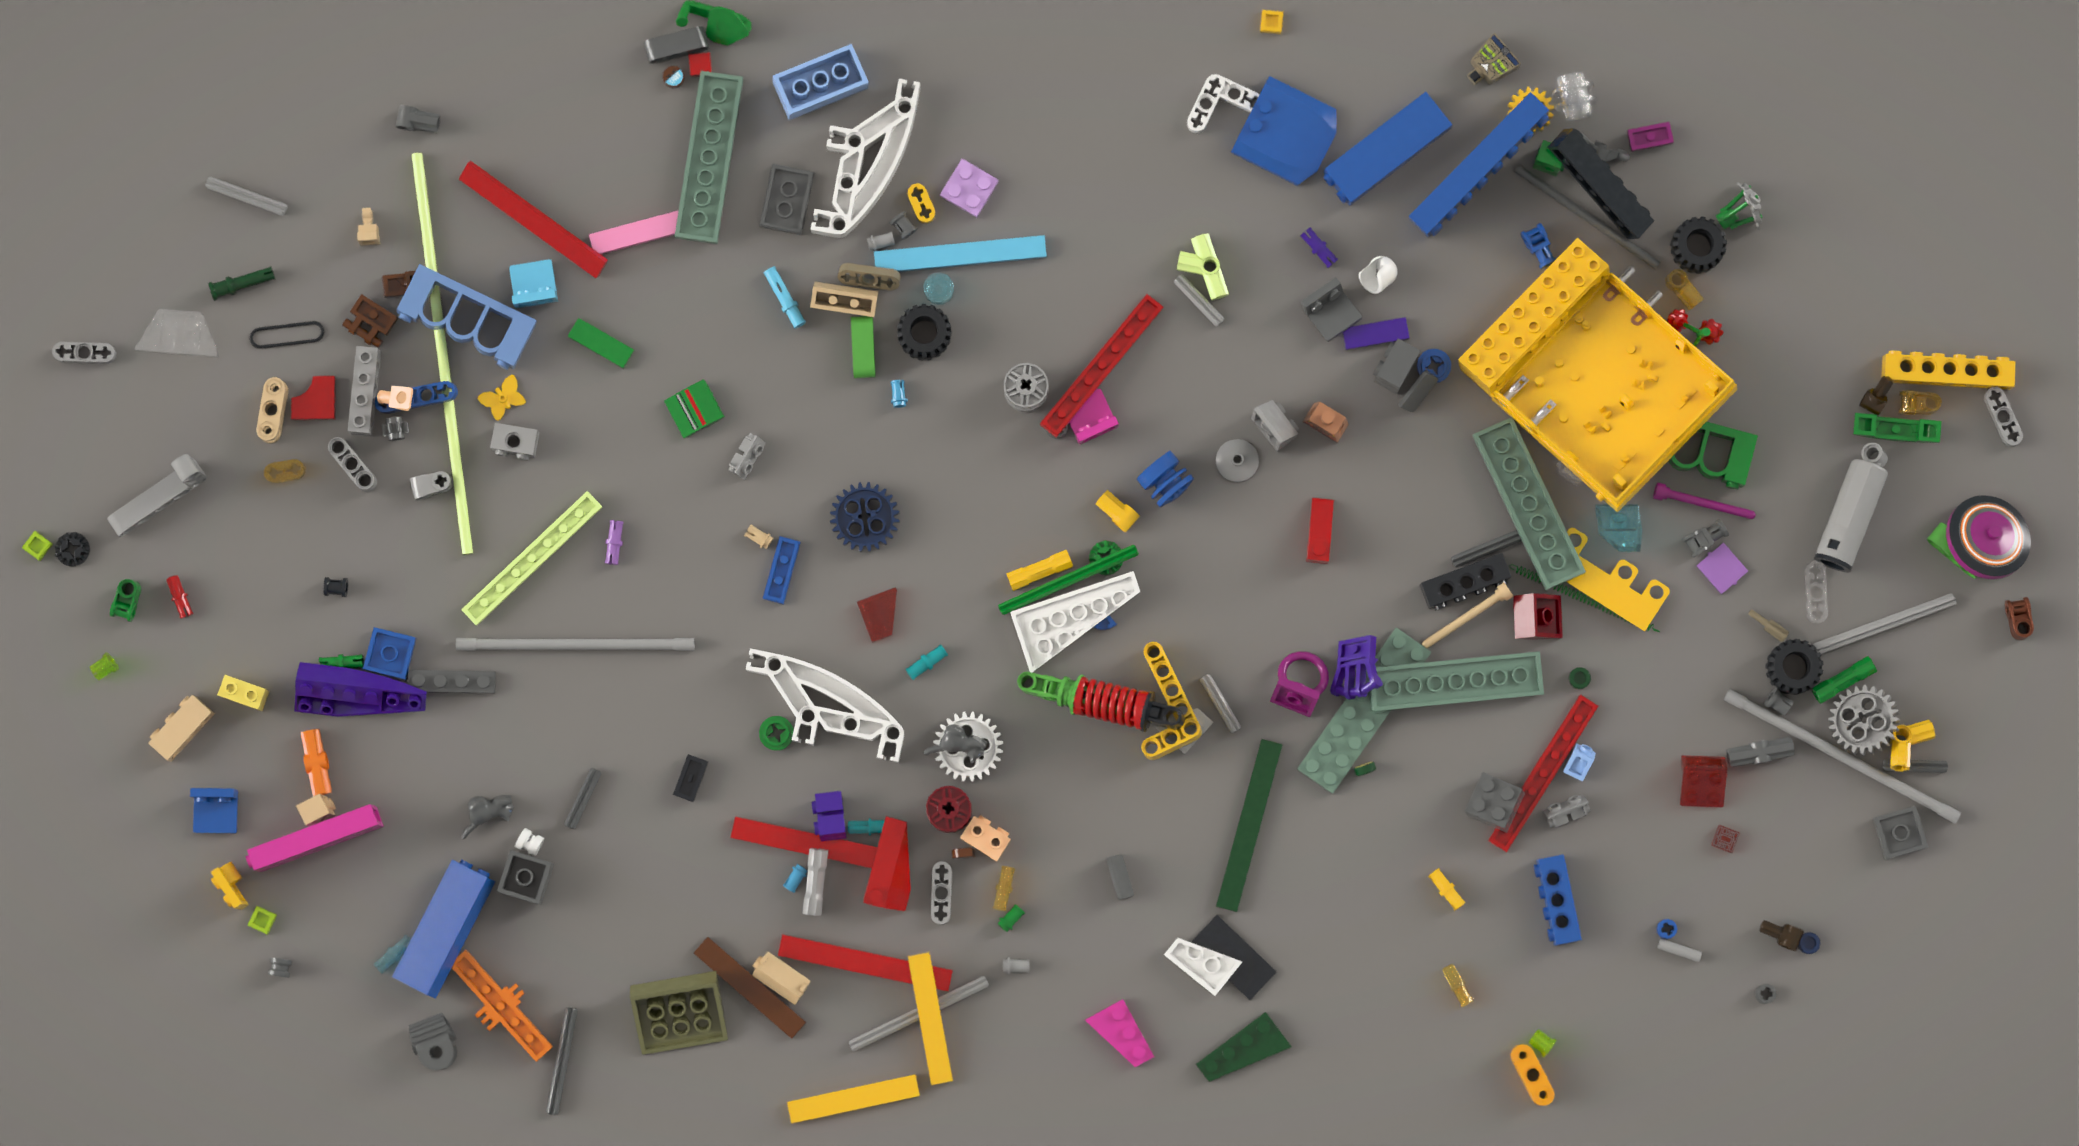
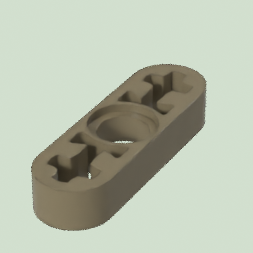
(884, 273)

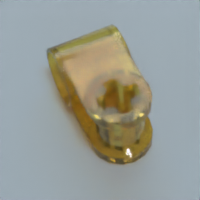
(1914, 402)

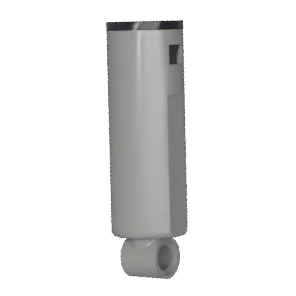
(1853, 510)

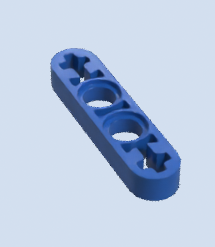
(417, 400)

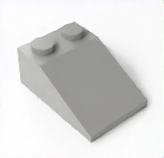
(1274, 425)

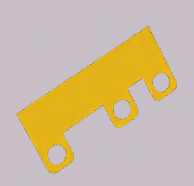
(1615, 591)

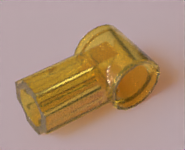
(1685, 291)

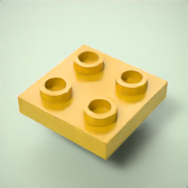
(226, 879)

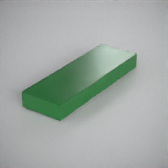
(601, 343)

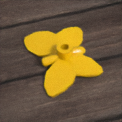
(504, 399)

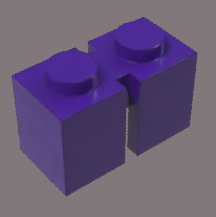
(829, 815)

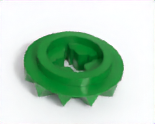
(1102, 548)
(766, 729)

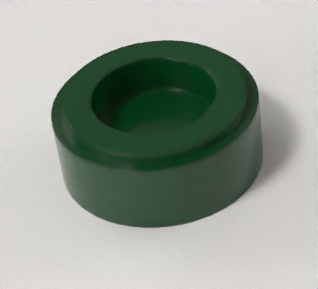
(1579, 678)
(1365, 768)

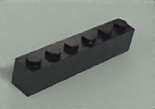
(1601, 183)

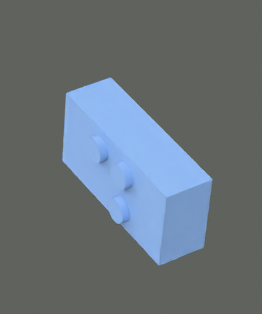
(820, 82)

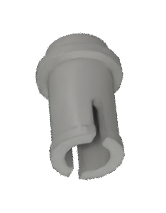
(880, 241)
(1015, 965)

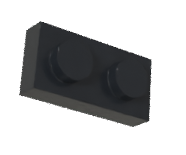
(690, 778)

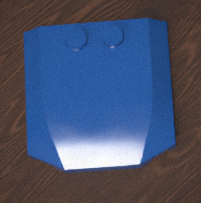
(1287, 132)

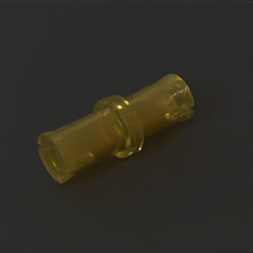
(1004, 888)

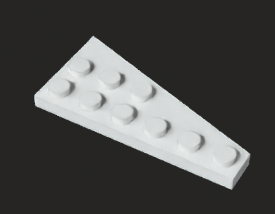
(1059, 621)

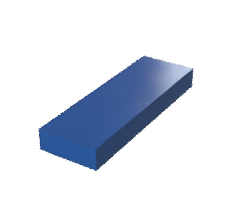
(781, 570)

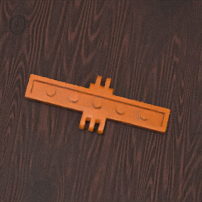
(501, 1006)

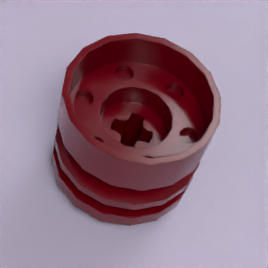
(958, 818)

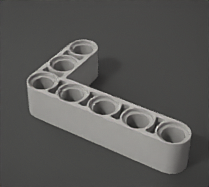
(158, 497)

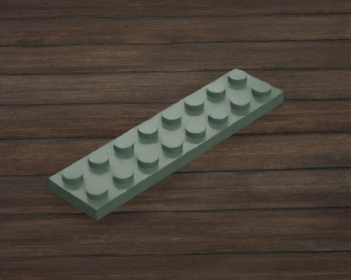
(709, 157)
(1529, 503)
(1458, 681)
(1355, 721)

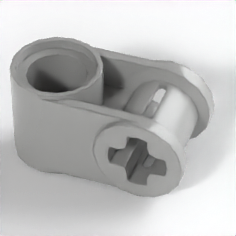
(427, 485)

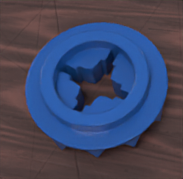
(1437, 356)

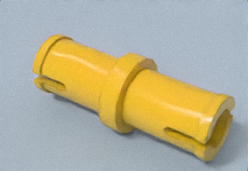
(1446, 889)

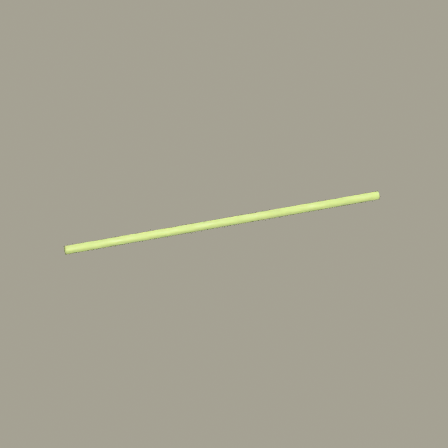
(442, 355)

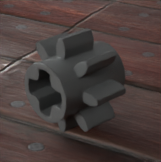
(395, 428)

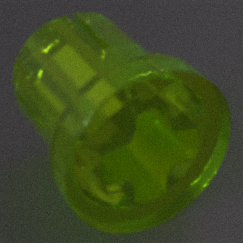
(104, 666)
(1542, 1042)

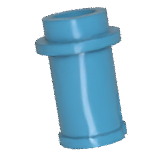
(898, 394)
(795, 878)

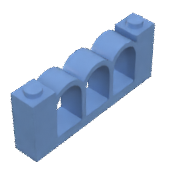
(419, 291)

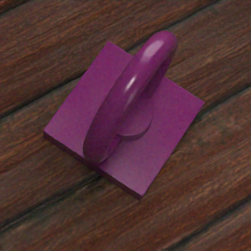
(1295, 694)

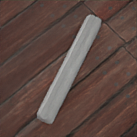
(246, 196)

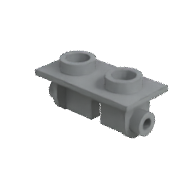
(752, 448)
(1557, 813)

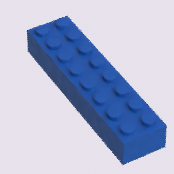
(1479, 164)

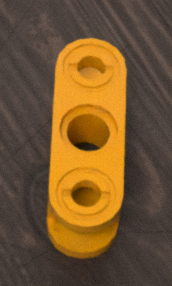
(1541, 1083)

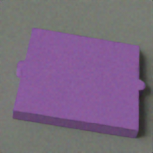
(1722, 568)

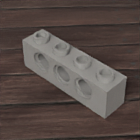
(364, 391)

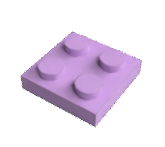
(969, 188)

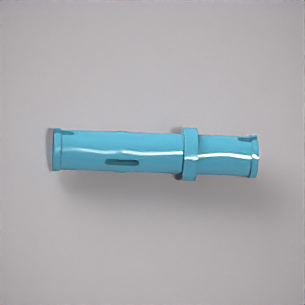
(789, 306)

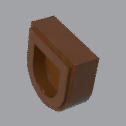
(963, 853)

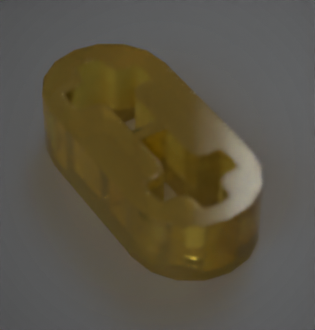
(285, 476)

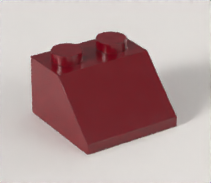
(1537, 616)

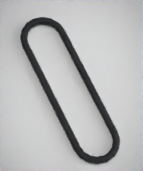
(284, 326)

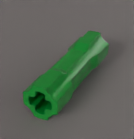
(1843, 680)

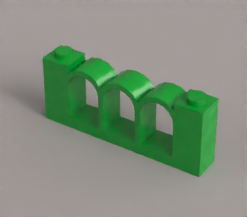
(1738, 459)

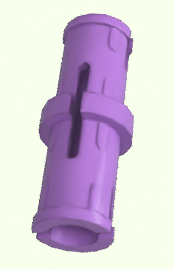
(614, 542)

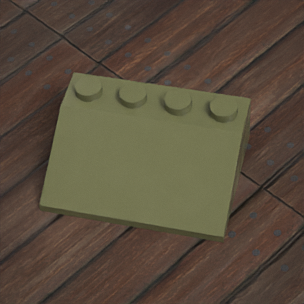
(678, 1012)

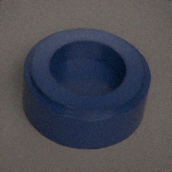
(1809, 943)

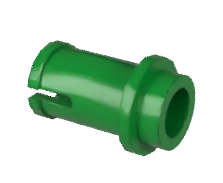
(1011, 918)

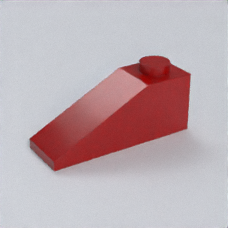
(1320, 531)

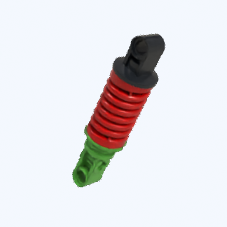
(1103, 701)

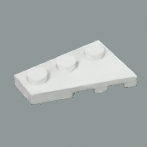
(1202, 964)

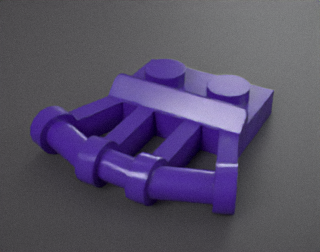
(1357, 654)

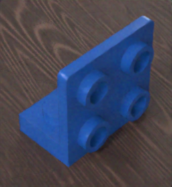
(215, 810)

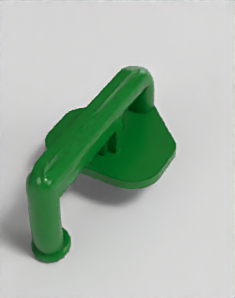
(723, 24)

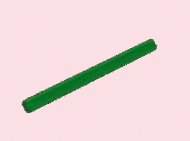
(1068, 579)

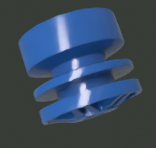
(1165, 479)

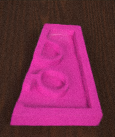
(1121, 1031)

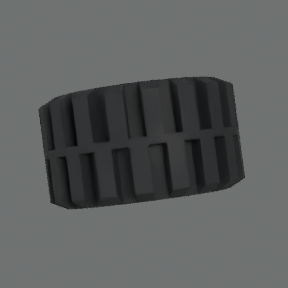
(1708, 230)
(919, 314)
(1811, 659)

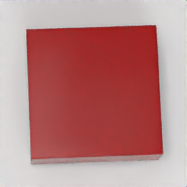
(699, 62)

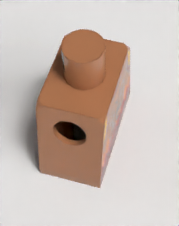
(1326, 421)

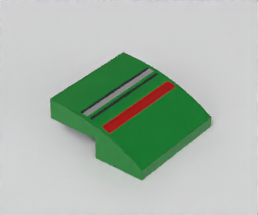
(694, 408)

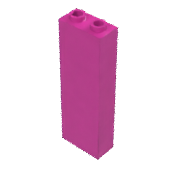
(314, 838)

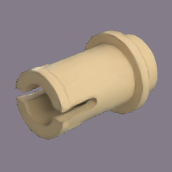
(759, 537)

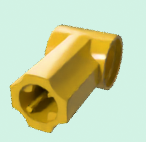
(1121, 514)

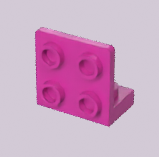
(1093, 419)

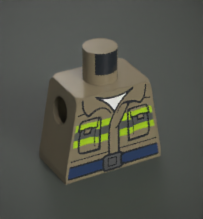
(1493, 62)

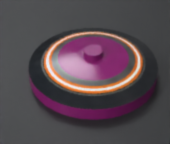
(1988, 537)

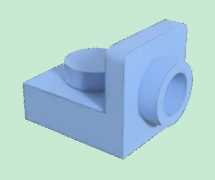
(1580, 761)

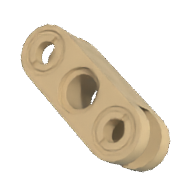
(275, 421)

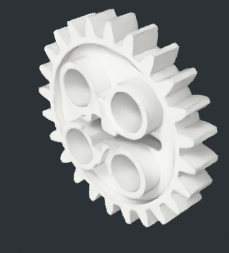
(955, 762)

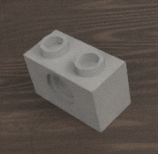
(504, 433)

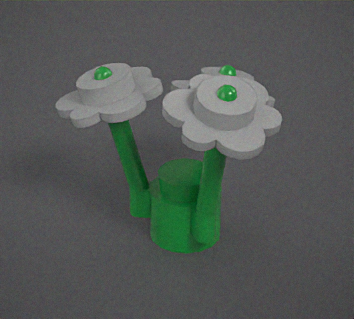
(1728, 216)

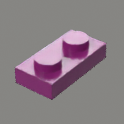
(1650, 136)

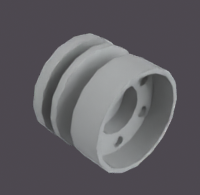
(1025, 399)

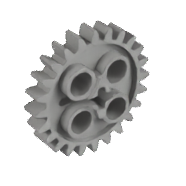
(1855, 703)

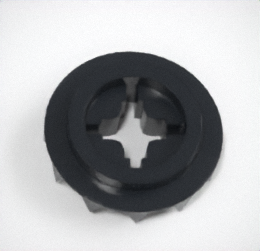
(81, 553)

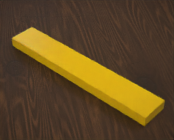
(930, 1018)
(853, 1098)

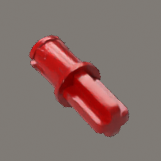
(179, 596)

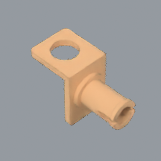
(397, 398)

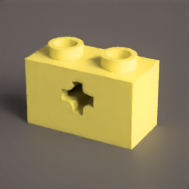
(243, 693)

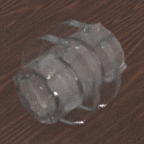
(1574, 96)

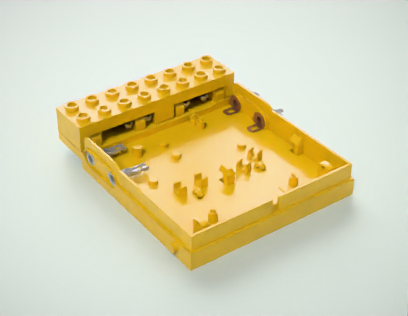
(1577, 352)

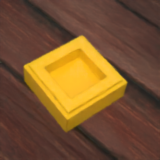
(1271, 21)

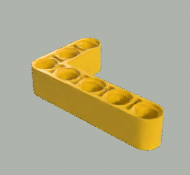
(1178, 700)

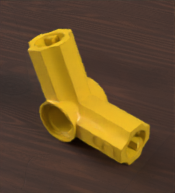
(1913, 734)

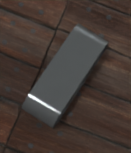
(676, 45)

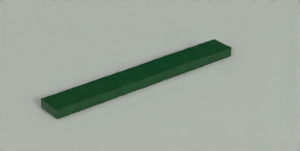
(1249, 825)

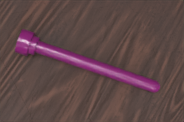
(1662, 492)

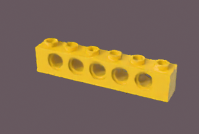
(2004, 370)

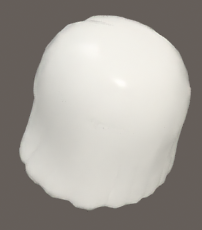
(1386, 274)

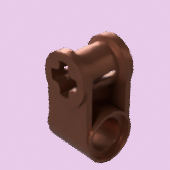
(2017, 616)

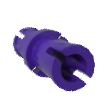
(1319, 247)

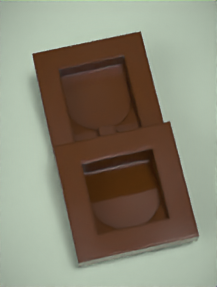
(396, 284)

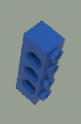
(1571, 931)

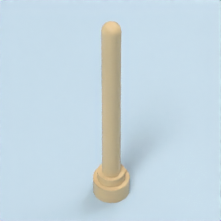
(1502, 593)

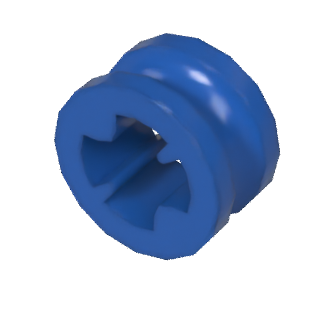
(1669, 922)

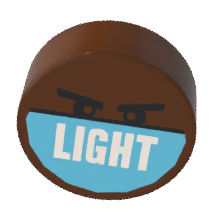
(673, 76)

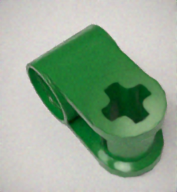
(125, 601)

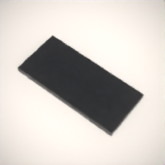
(1252, 972)

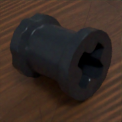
(335, 587)

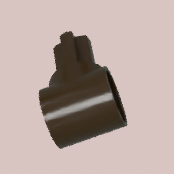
(1876, 398)
(1786, 936)

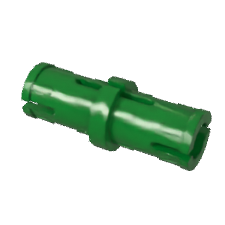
(353, 661)

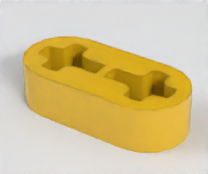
(917, 205)

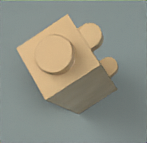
(780, 977)

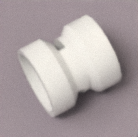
(529, 842)

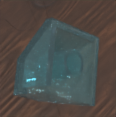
(1620, 529)

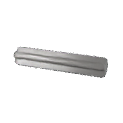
(1199, 300)
(1220, 703)

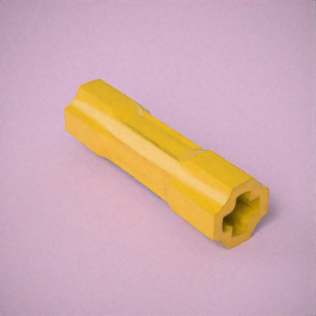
(1026, 575)

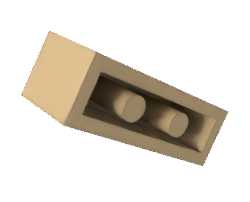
(844, 299)
(180, 727)

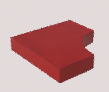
(317, 401)

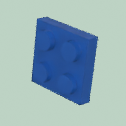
(389, 653)

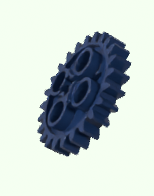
(845, 520)

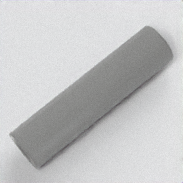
(1679, 950)

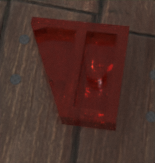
(879, 614)

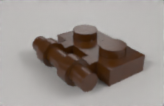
(372, 314)

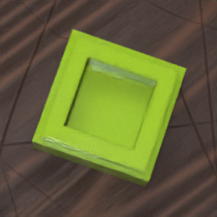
(37, 545)
(262, 920)

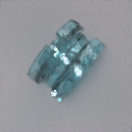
(938, 288)

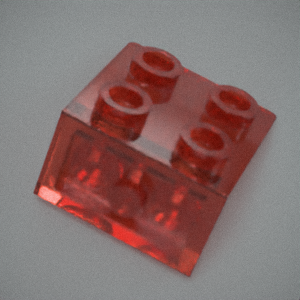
(1703, 781)

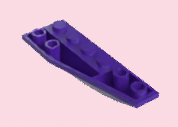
(352, 692)

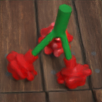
(1709, 331)

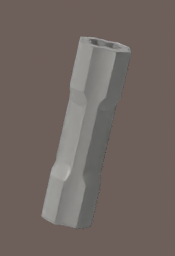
(815, 881)

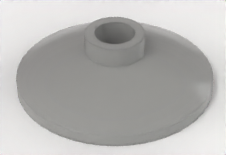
(1237, 471)

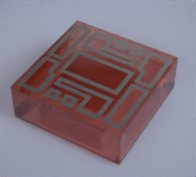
(1725, 839)

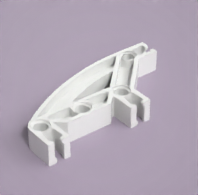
(856, 202)
(870, 716)

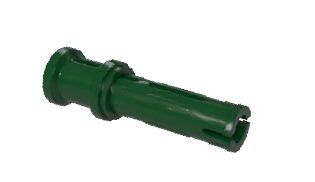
(230, 285)

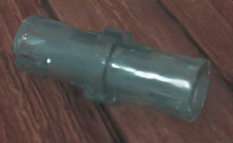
(394, 954)

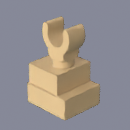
(368, 233)

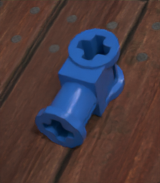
(1539, 245)

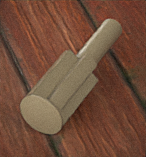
(1770, 626)

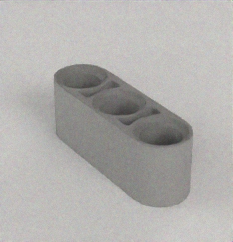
(347, 455)

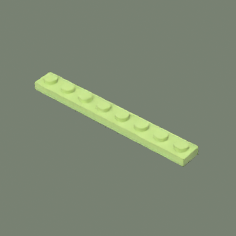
(531, 558)

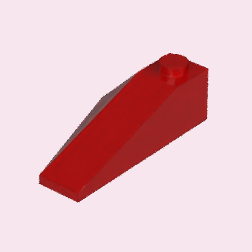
(890, 872)

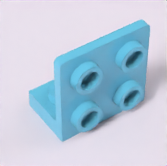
(533, 283)

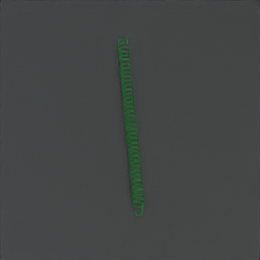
(1577, 597)

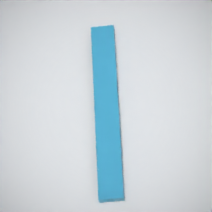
(962, 254)

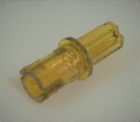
(1457, 985)

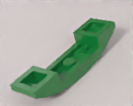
(1897, 429)

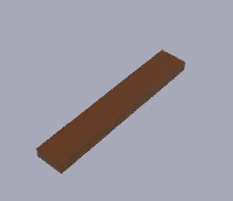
(749, 987)

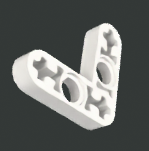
(1221, 93)

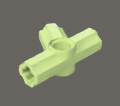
(1195, 264)

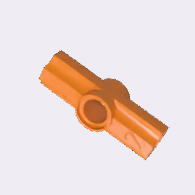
(316, 762)

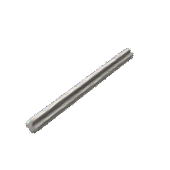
(1885, 623)
(912, 1016)

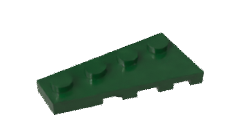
(1246, 1047)

